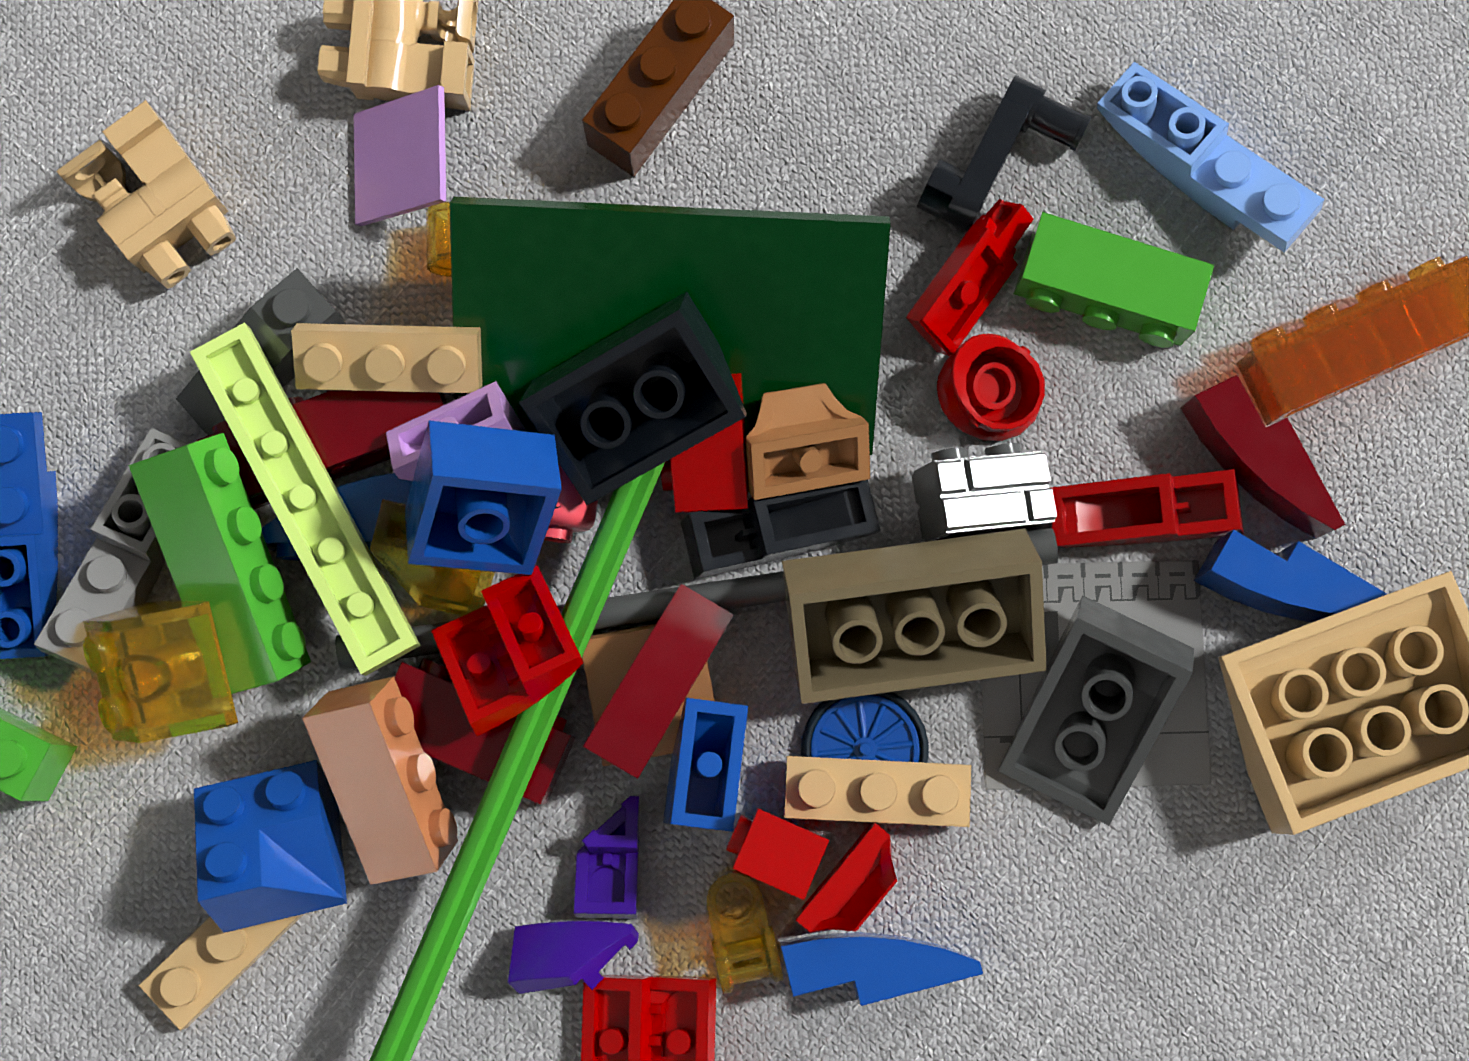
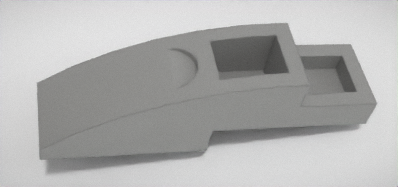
(117, 567)

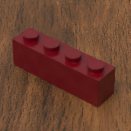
(344, 429)

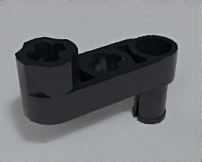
(960, 195)

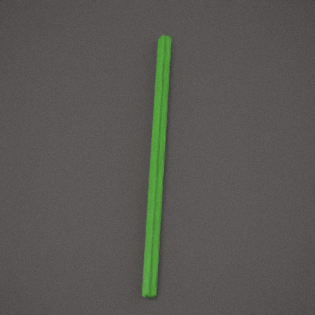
(509, 782)

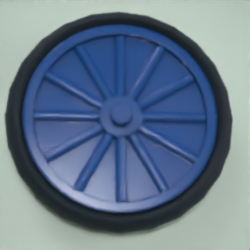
(866, 729)

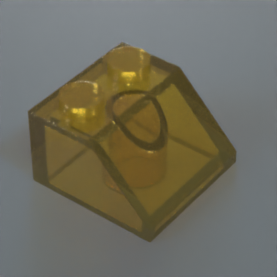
(159, 671)

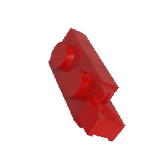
(970, 277)

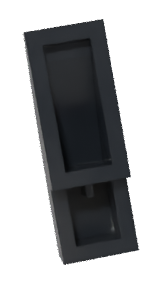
(778, 528)

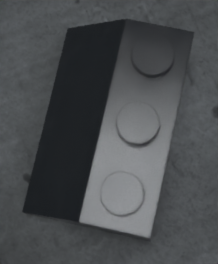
(635, 399)

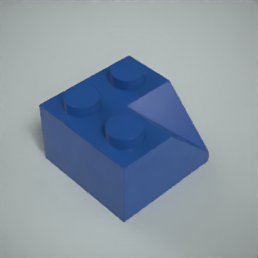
(481, 498)
(268, 847)

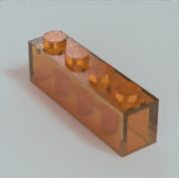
(1359, 342)

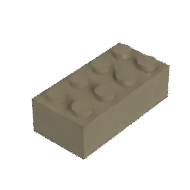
(915, 615)

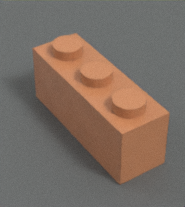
(382, 780)

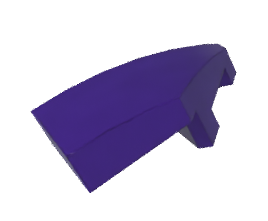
(609, 867)
(564, 953)

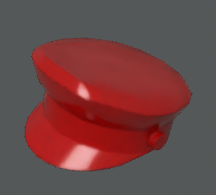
(991, 388)

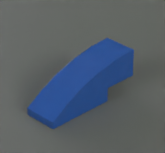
(1290, 584)
(875, 963)

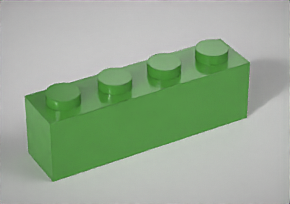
(222, 558)

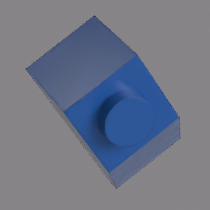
(706, 765)

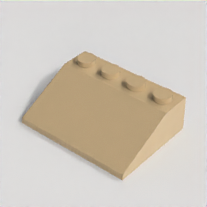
(1354, 705)

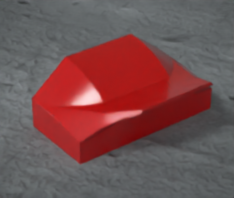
(852, 886)

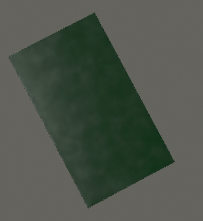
(780, 290)

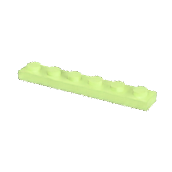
(305, 499)

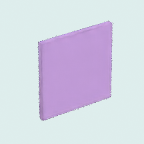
(400, 156)

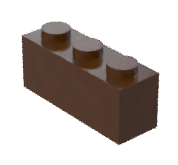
(658, 82)

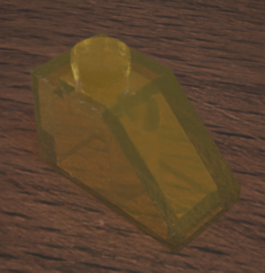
(431, 587)

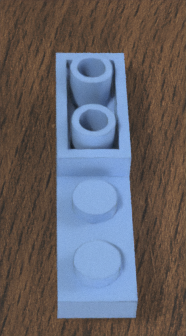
(1205, 163)

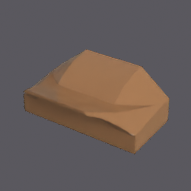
(805, 443)

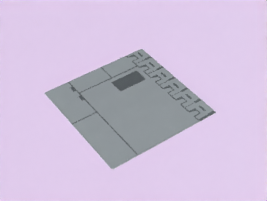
(1151, 593)

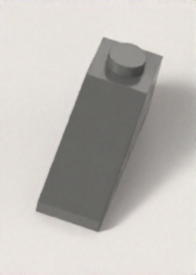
(271, 322)

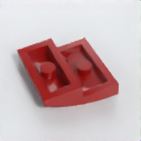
(507, 651)
(649, 1019)

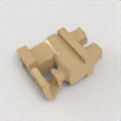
(386, 54)
(161, 213)

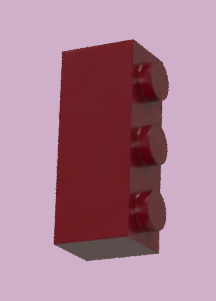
(450, 738)

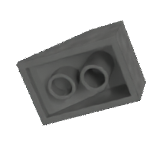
(1098, 710)

